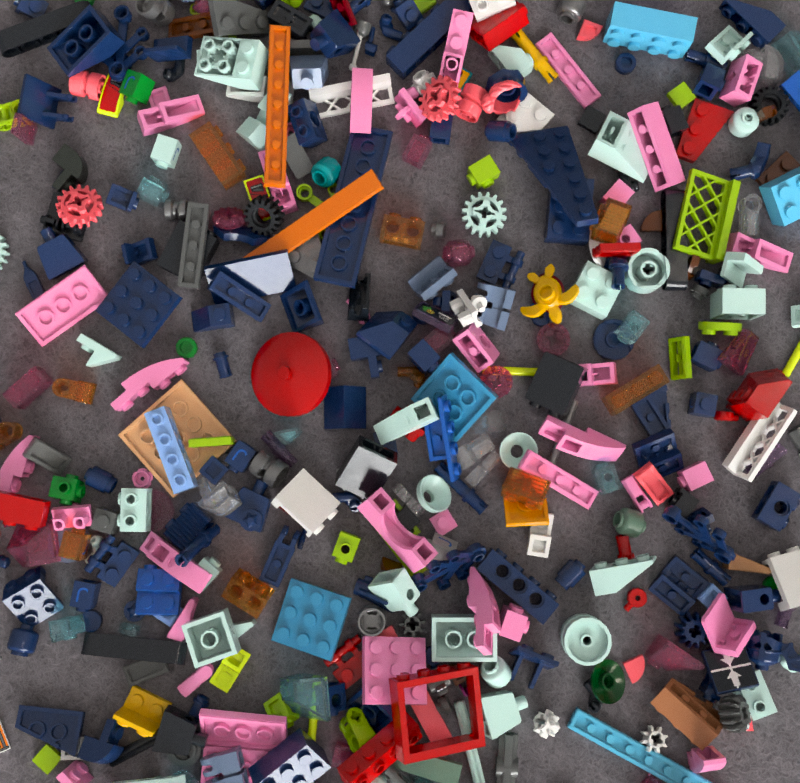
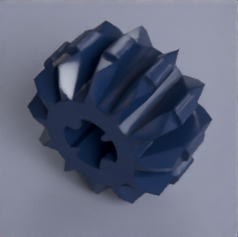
(687, 637)

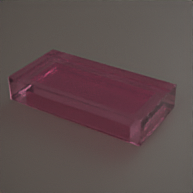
(24, 129)

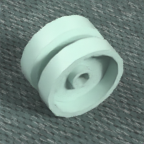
(598, 642)

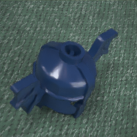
(766, 650)

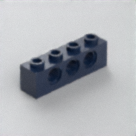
(542, 609)

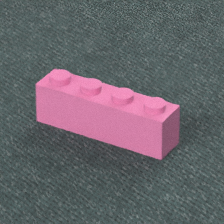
(656, 146)

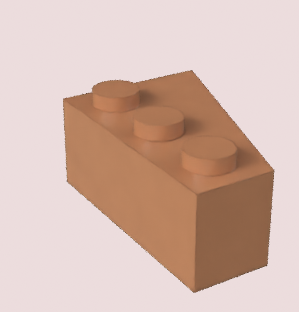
(688, 713)

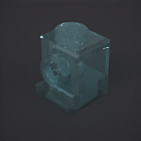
(603, 486)
(66, 628)

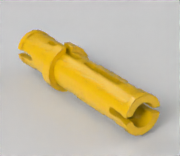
(540, 62)

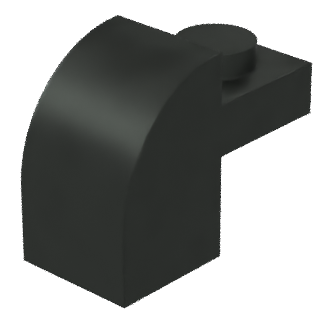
(74, 168)

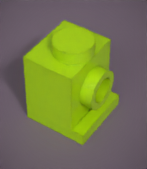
(351, 541)

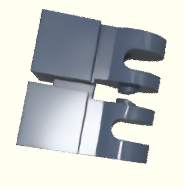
(501, 298)
(228, 763)

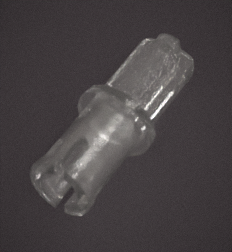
(483, 468)

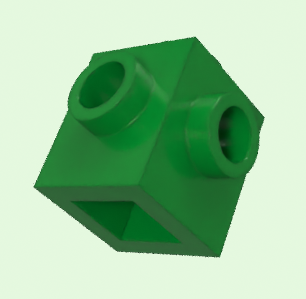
(67, 489)

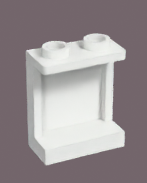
(307, 502)
(786, 574)

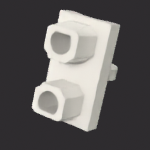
(471, 308)

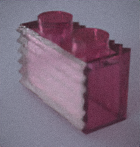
(28, 388)

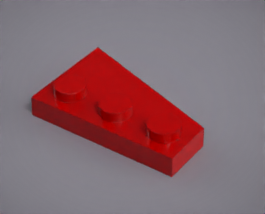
(704, 123)

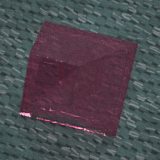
(34, 547)

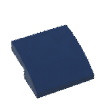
(660, 451)
(678, 585)

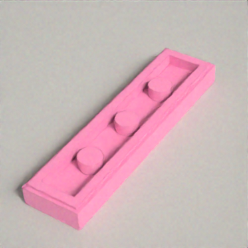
(568, 70)
(560, 479)

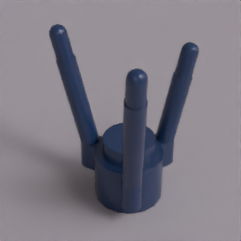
(362, 590)

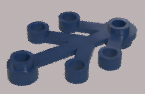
(124, 17)
(700, 535)
(447, 568)

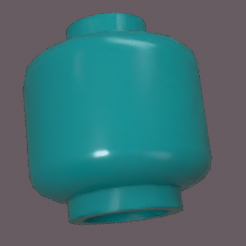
(326, 172)

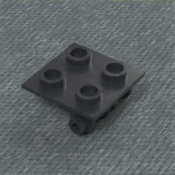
(52, 220)

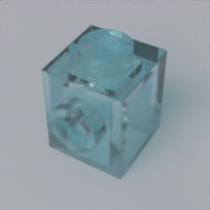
(631, 327)

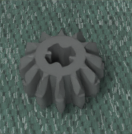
(734, 713)

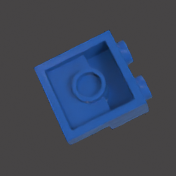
(157, 592)

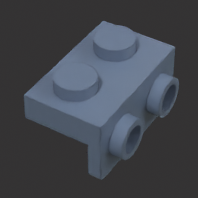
(432, 278)

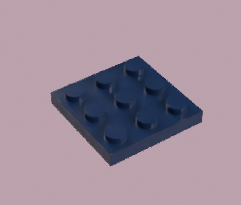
(139, 304)

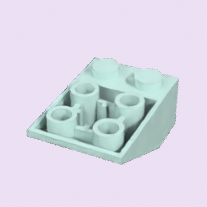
(232, 62)
(619, 148)

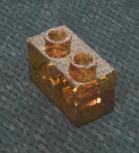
(401, 237)
(248, 593)

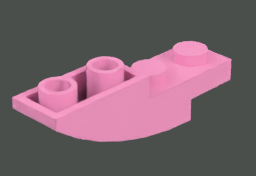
(456, 44)
(155, 375)
(582, 444)
(16, 466)
(164, 555)
(487, 616)

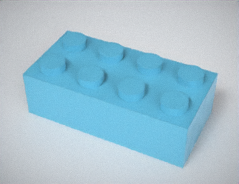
(649, 30)
(783, 198)

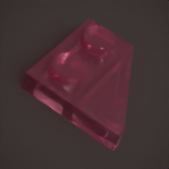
(739, 352)

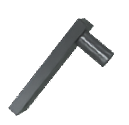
(193, 245)

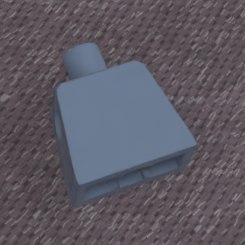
(308, 71)

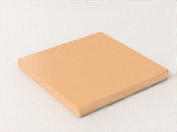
(192, 421)

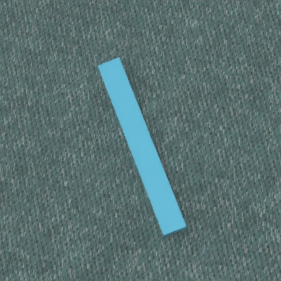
(631, 749)

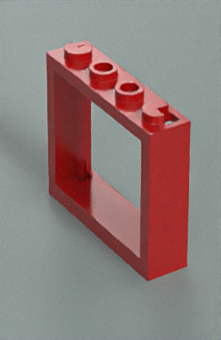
(445, 746)

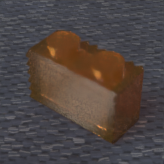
(612, 220)
(525, 489)

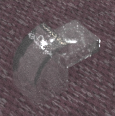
(772, 64)
(219, 498)

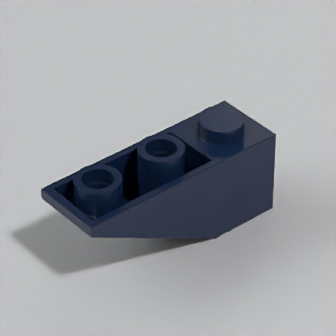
(748, 18)

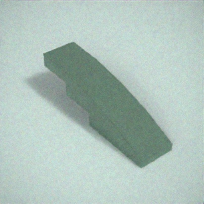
(435, 769)

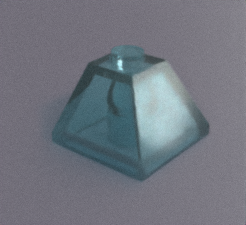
(307, 695)

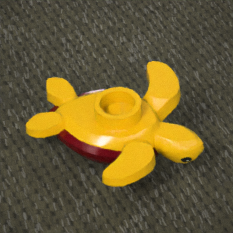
(548, 295)

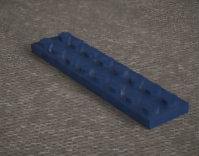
(347, 237)

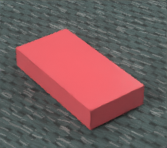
(653, 483)

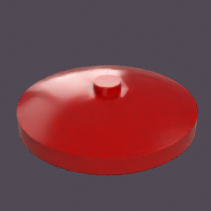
(291, 374)

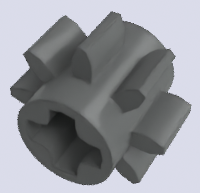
(417, 626)
(440, 686)

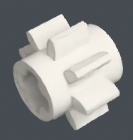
(420, 79)
(546, 724)
(658, 736)

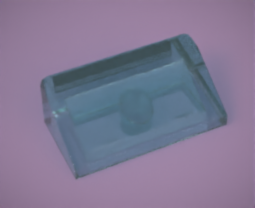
(289, 435)

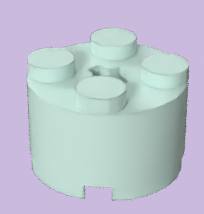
(653, 262)

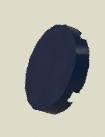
(606, 341)

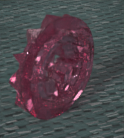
(222, 221)
(561, 335)
(505, 378)

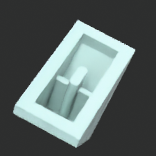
(253, 132)

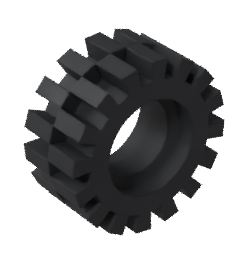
(775, 96)
(255, 220)

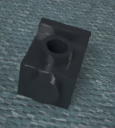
(684, 501)

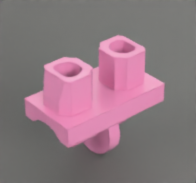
(407, 106)
(72, 516)

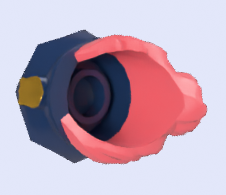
(504, 91)

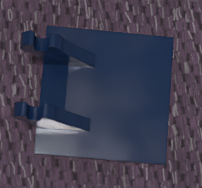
(40, 102)
(542, 660)

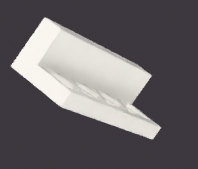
(343, 90)
(755, 437)

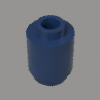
(500, 131)
(100, 480)
(570, 574)

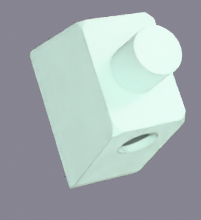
(397, 589)
(501, 712)

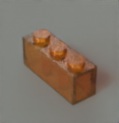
(218, 155)
(635, 390)

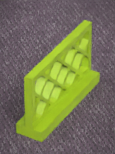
(720, 225)

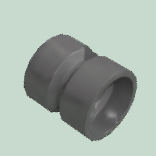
(157, 11)
(268, 468)
(372, 620)

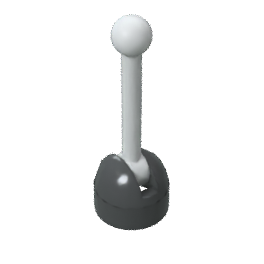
(362, 30)

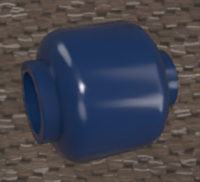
(23, 640)

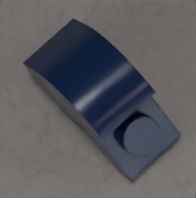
(361, 350)
(104, 749)

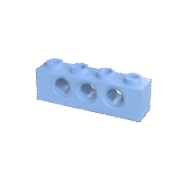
(171, 449)

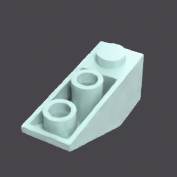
(406, 420)
(614, 576)

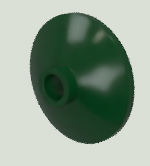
(608, 681)

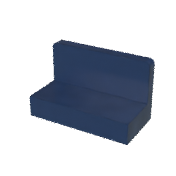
(170, 49)

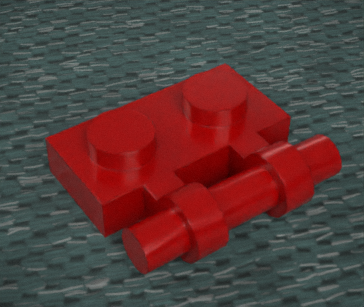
(351, 670)

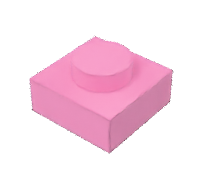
(443, 522)

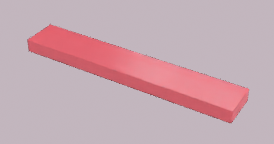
(427, 714)

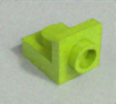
(277, 707)

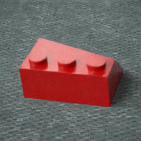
(758, 394)

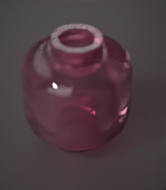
(458, 253)

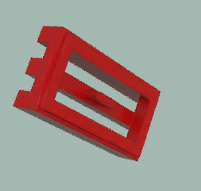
(616, 249)

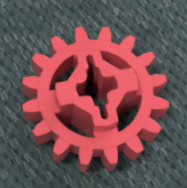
(439, 98)
(79, 206)

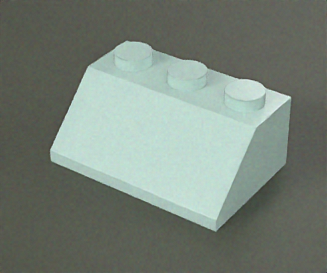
(453, 639)

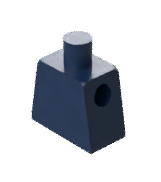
(333, 36)
(59, 254)
(253, 499)
(751, 598)

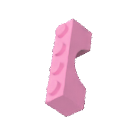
(412, 549)

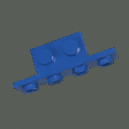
(441, 441)

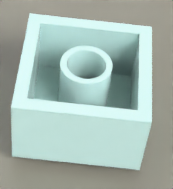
(595, 290)
(738, 303)
(211, 638)

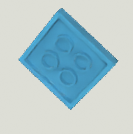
(463, 388)
(311, 619)

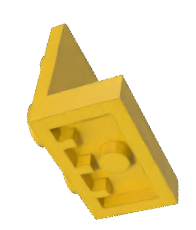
(142, 711)

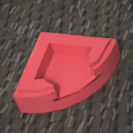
(589, 30)
(634, 668)

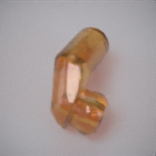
(414, 373)

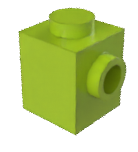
(483, 173)

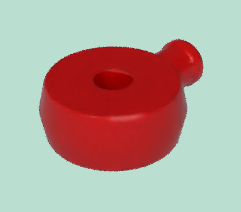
(725, 416)
(632, 602)

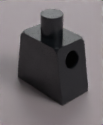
(178, 733)

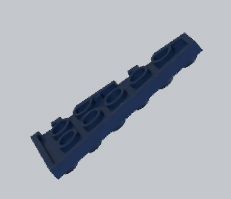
(557, 166)

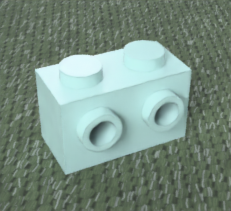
(135, 509)
(758, 699)

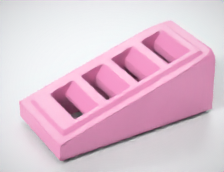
(187, 614)

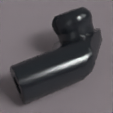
(625, 178)

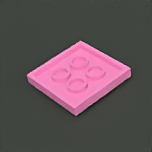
(385, 659)

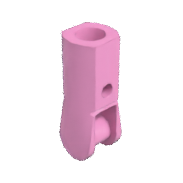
(634, 491)
(195, 679)

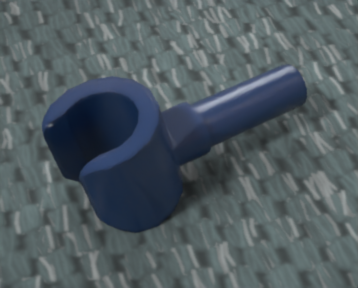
(370, 48)

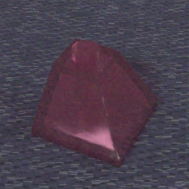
(670, 656)

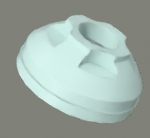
(518, 438)
(438, 491)

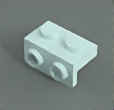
(728, 45)

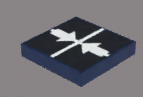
(729, 672)

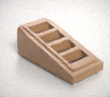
(747, 565)

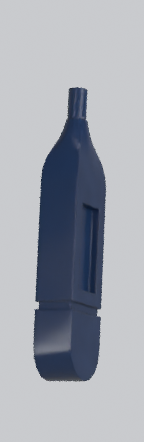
(32, 282)

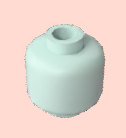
(743, 122)
(496, 673)

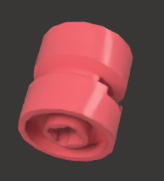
(87, 84)
(470, 104)

